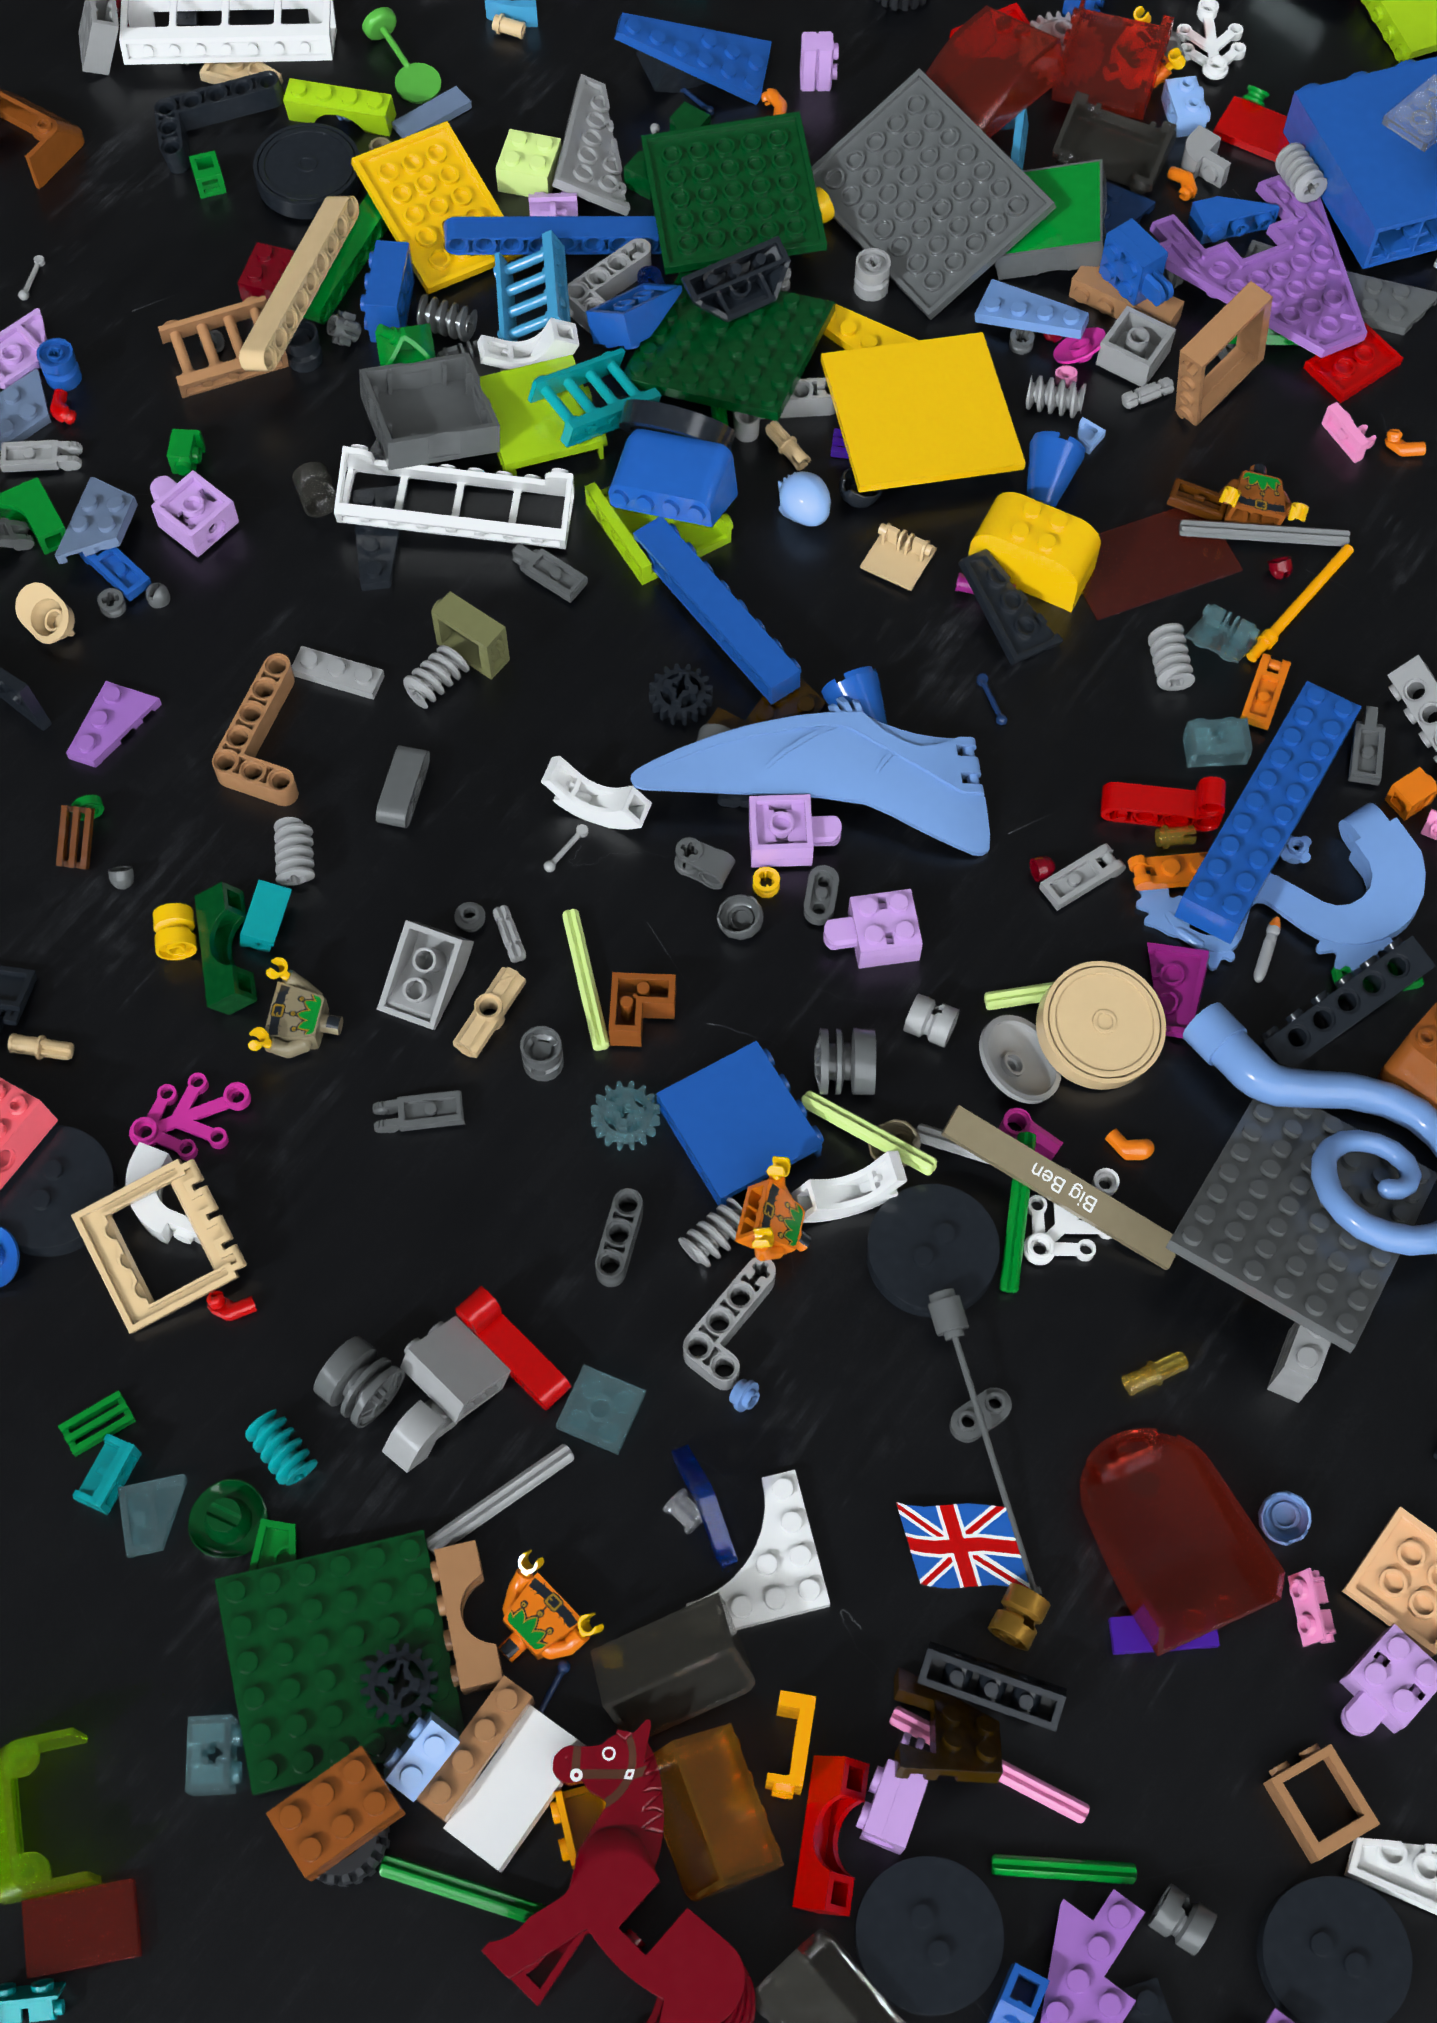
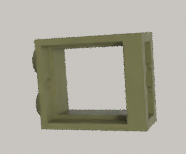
(471, 634)

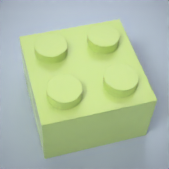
(527, 163)

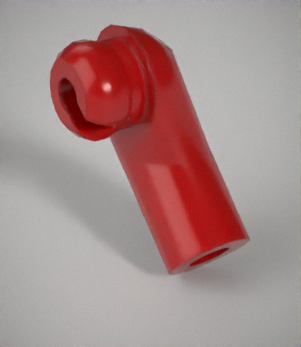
(59, 409)
(228, 1309)

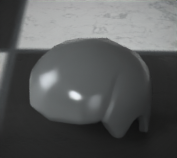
(740, 917)

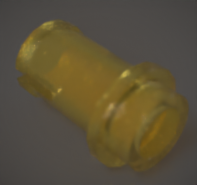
(1172, 836)

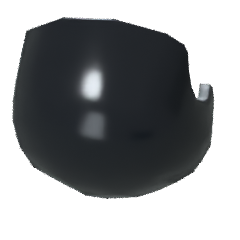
(850, 494)

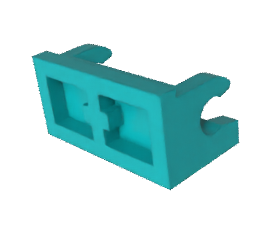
(264, 916)
(107, 1474)

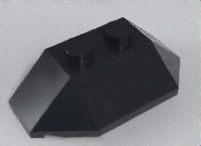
(740, 281)

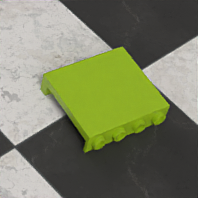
(1406, 25)
(533, 430)
(621, 524)

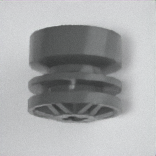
(846, 1061)
(358, 1381)

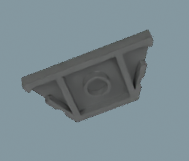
(1390, 304)

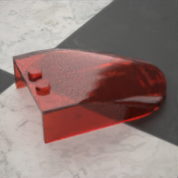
(997, 67)
(1175, 1537)

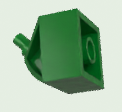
(404, 344)

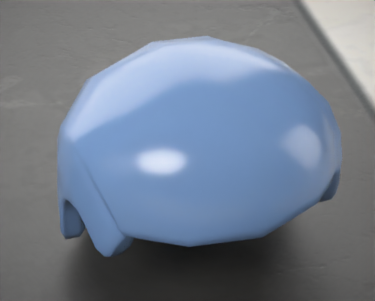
(1284, 1517)

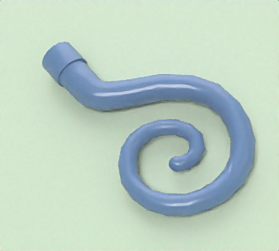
(1225, 1044)

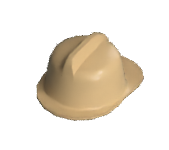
(44, 613)

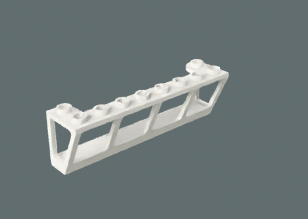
(225, 43)
(359, 459)

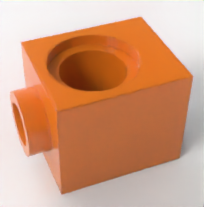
(1412, 793)

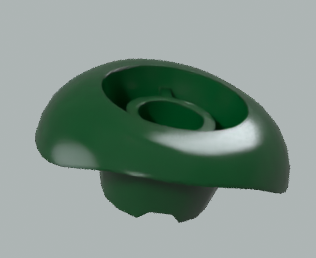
(226, 1519)

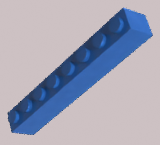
(718, 610)

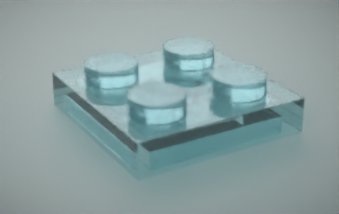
(600, 1409)

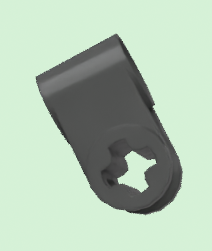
(703, 864)

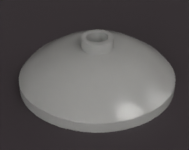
(1016, 1060)

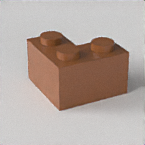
(635, 998)

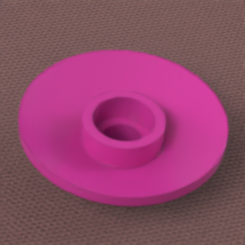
(1079, 350)

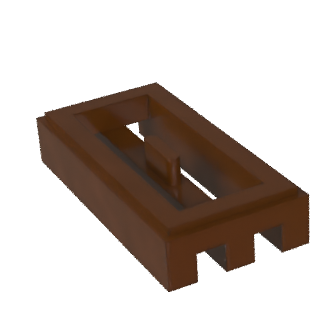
(1196, 504)
(64, 835)

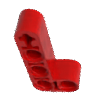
(1166, 805)
(527, 1364)

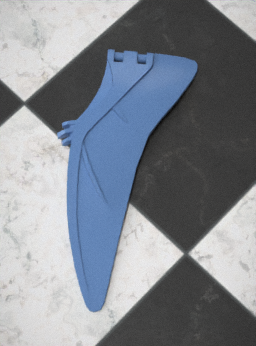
(839, 759)

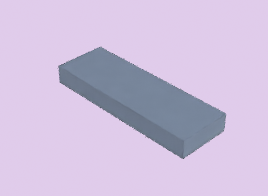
(434, 112)

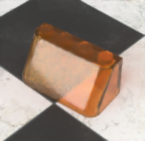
(713, 1814)

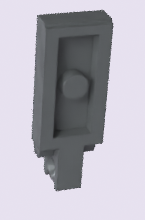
(550, 572)
(1367, 749)

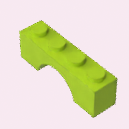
(368, 109)

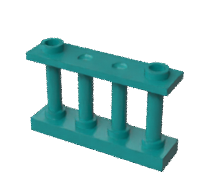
(596, 419)

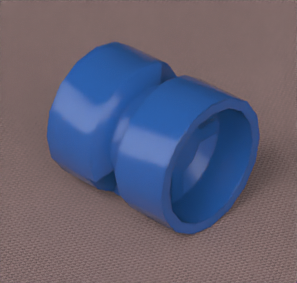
(59, 364)

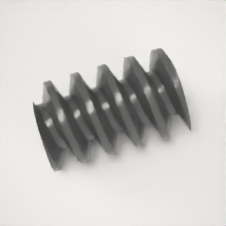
(447, 320)

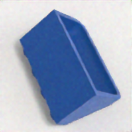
(674, 477)

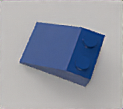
(631, 315)

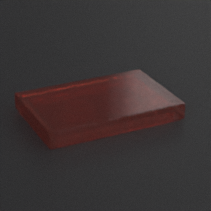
(81, 1928)

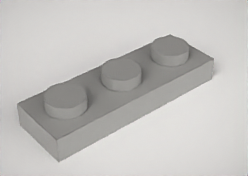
(337, 672)

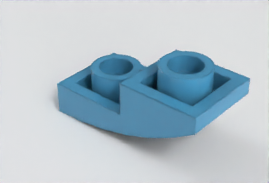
(518, 10)

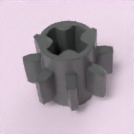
(343, 328)

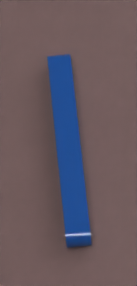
(524, 234)

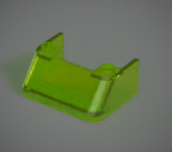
(29, 1873)

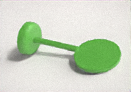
(414, 81)

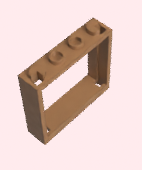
(1243, 317)

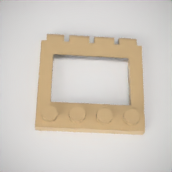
(117, 1264)

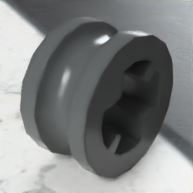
(1021, 347)
(119, 605)

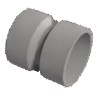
(872, 274)
(931, 1020)

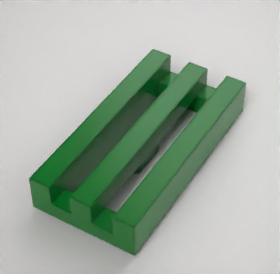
(90, 1413)

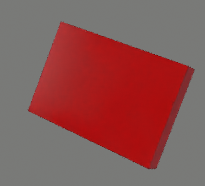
(1252, 128)
(1355, 366)

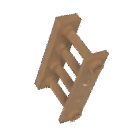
(218, 372)

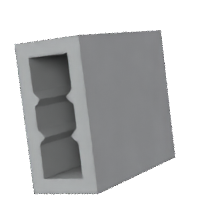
(98, 35)
(1298, 1363)
(454, 1368)

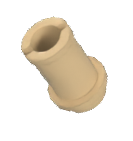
(508, 26)

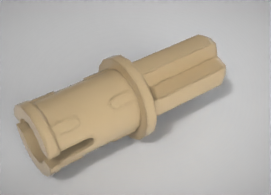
(787, 445)
(40, 1047)

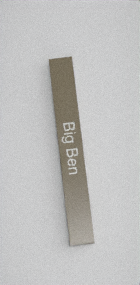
(1059, 1186)

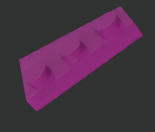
(1178, 982)

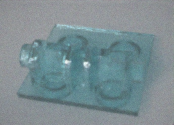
(1220, 637)

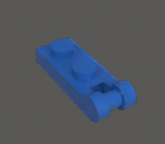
(119, 571)

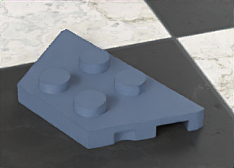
(23, 408)
(97, 521)

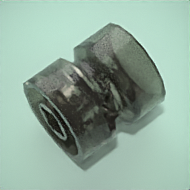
(315, 489)

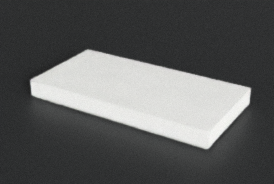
(511, 1790)

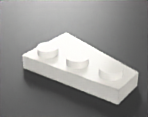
(1396, 1869)

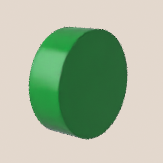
(90, 801)

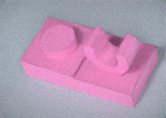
(1345, 432)

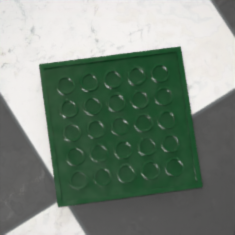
(732, 189)
(735, 364)
(303, 1641)

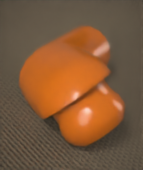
(773, 97)
(1186, 179)
(1402, 447)
(1130, 1149)

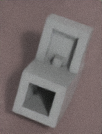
(1202, 158)
(416, 1434)

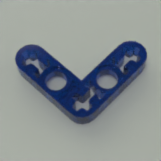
(707, 1504)

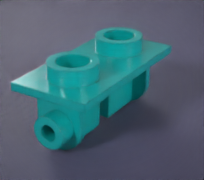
(39, 1998)

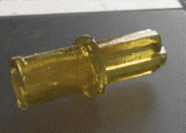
(1154, 1373)

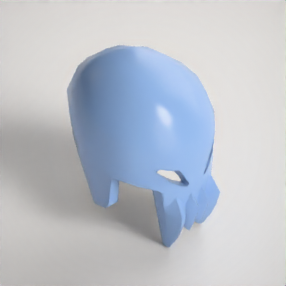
(804, 498)

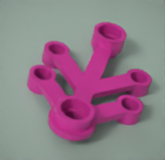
(186, 1117)

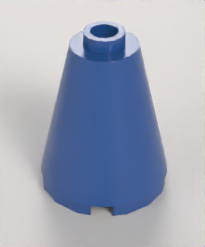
(1052, 466)
(860, 685)

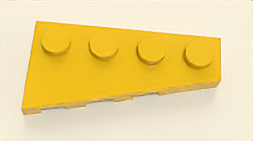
(857, 331)

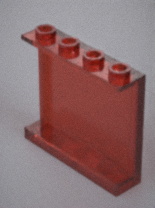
(1112, 60)

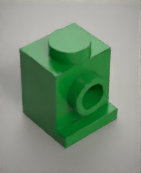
(207, 174)
(185, 450)

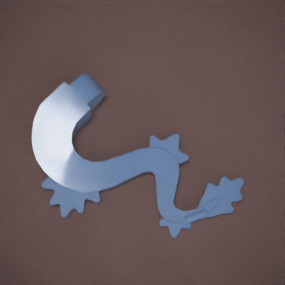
(1354, 931)

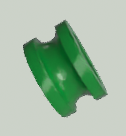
(1256, 95)

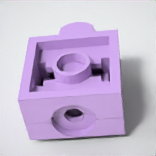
(192, 511)
(786, 831)
(879, 928)
(1389, 1686)
(894, 1807)

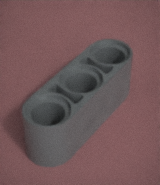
(402, 786)
(619, 1252)

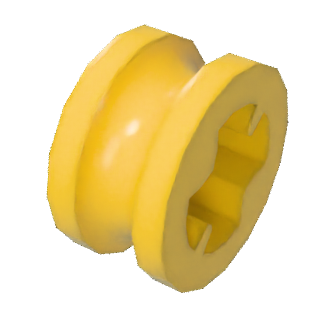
(768, 891)

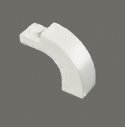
(554, 341)
(593, 802)
(852, 1193)
(150, 1210)

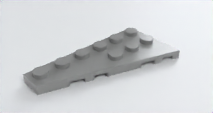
(589, 152)

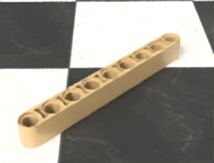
(299, 284)

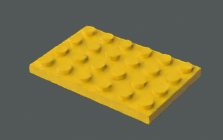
(419, 187)

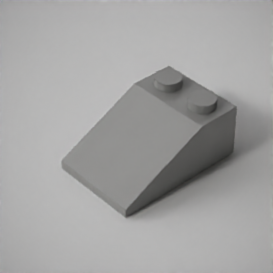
(424, 973)

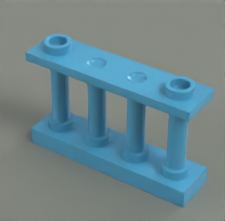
(555, 295)

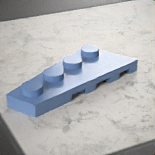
(1023, 310)

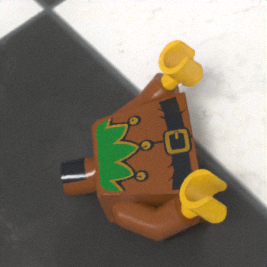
(1259, 499)

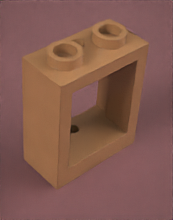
(1315, 1849)

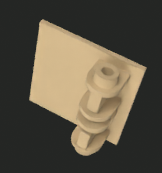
(898, 556)

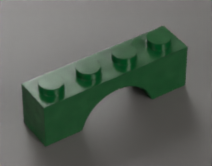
(635, 170)
(219, 916)

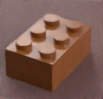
(335, 1814)

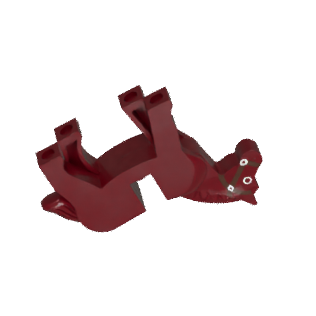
(614, 1872)

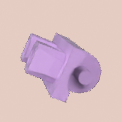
(553, 204)

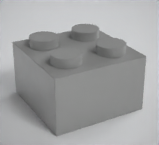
(1135, 346)

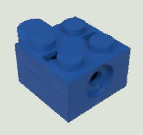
(1135, 264)

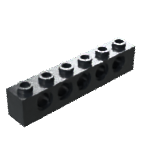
(1411, 965)

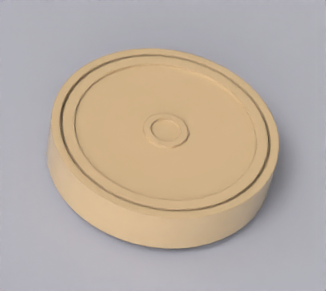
(1101, 1025)

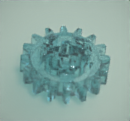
(625, 1103)

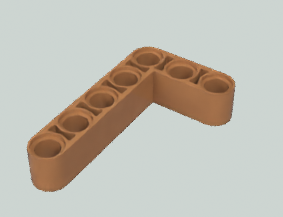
(253, 733)

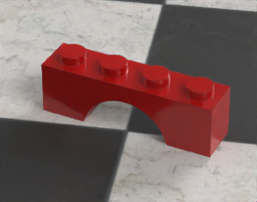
(834, 1790)

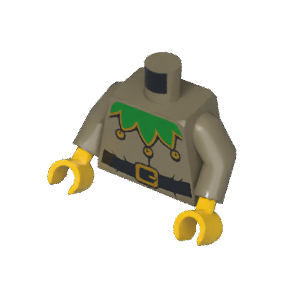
(296, 1016)

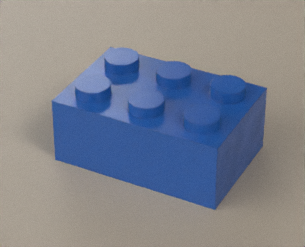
(388, 286)

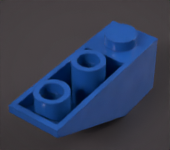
(1229, 217)
(1019, 1996)

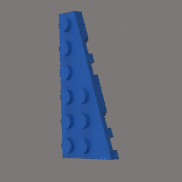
(714, 56)

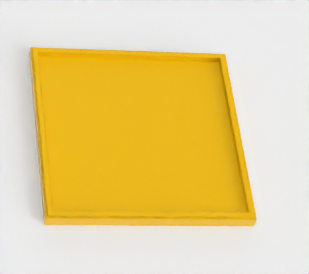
(921, 412)

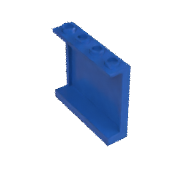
(738, 1119)

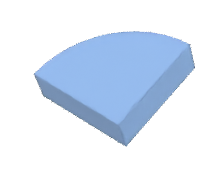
(1089, 434)

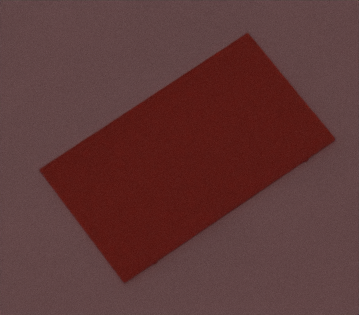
(1153, 562)

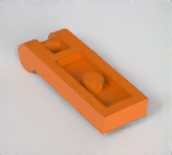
(1265, 691)
(1165, 871)

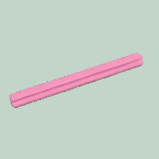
(1012, 1775)

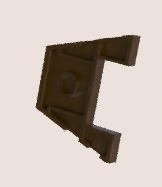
(799, 702)
(961, 1737)

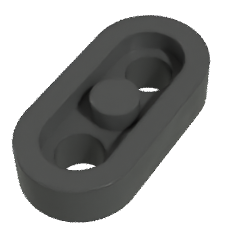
(821, 897)
(991, 1416)

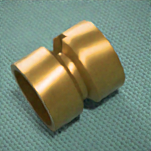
(1017, 1619)

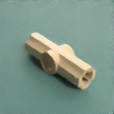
(480, 1027)

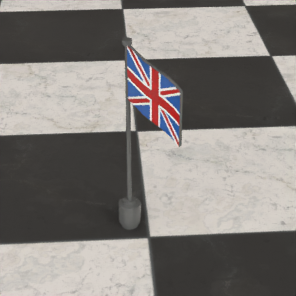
(965, 1541)

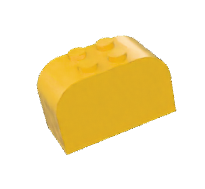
(1039, 548)

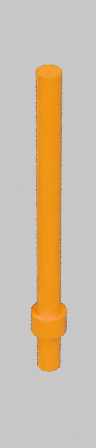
(1269, 637)

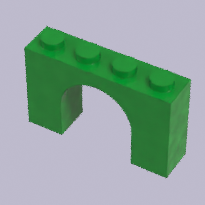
(32, 505)

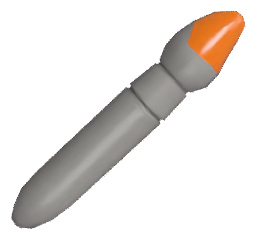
(1273, 931)

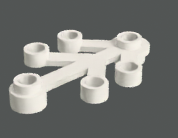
(1215, 65)
(1064, 1224)

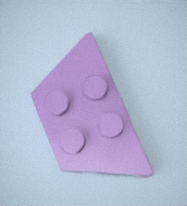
(20, 346)

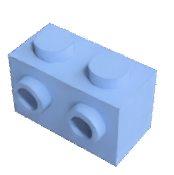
(1185, 104)
(421, 1755)

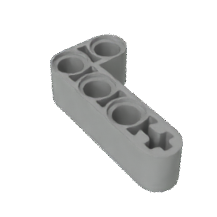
(607, 279)
(808, 399)
(735, 1317)

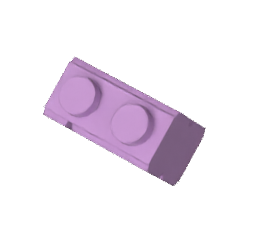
(817, 61)

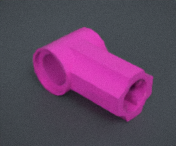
(1045, 1142)

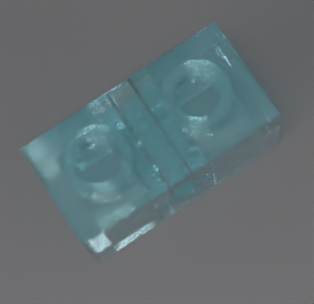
(1217, 742)
(203, 1737)

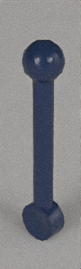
(708, 109)
(982, 680)
(563, 1668)

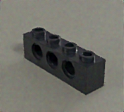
(992, 1686)

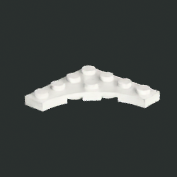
(784, 1568)

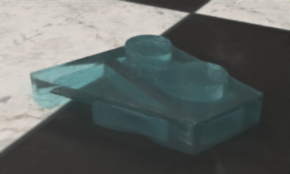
(149, 1513)

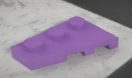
(108, 721)

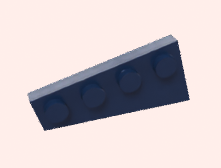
(1125, 205)

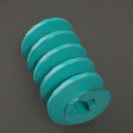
(278, 1449)

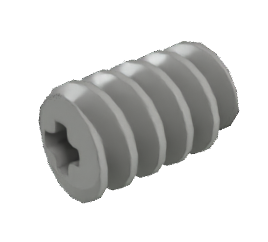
(1300, 173)
(1055, 396)
(1171, 657)
(434, 673)
(293, 851)
(713, 1233)

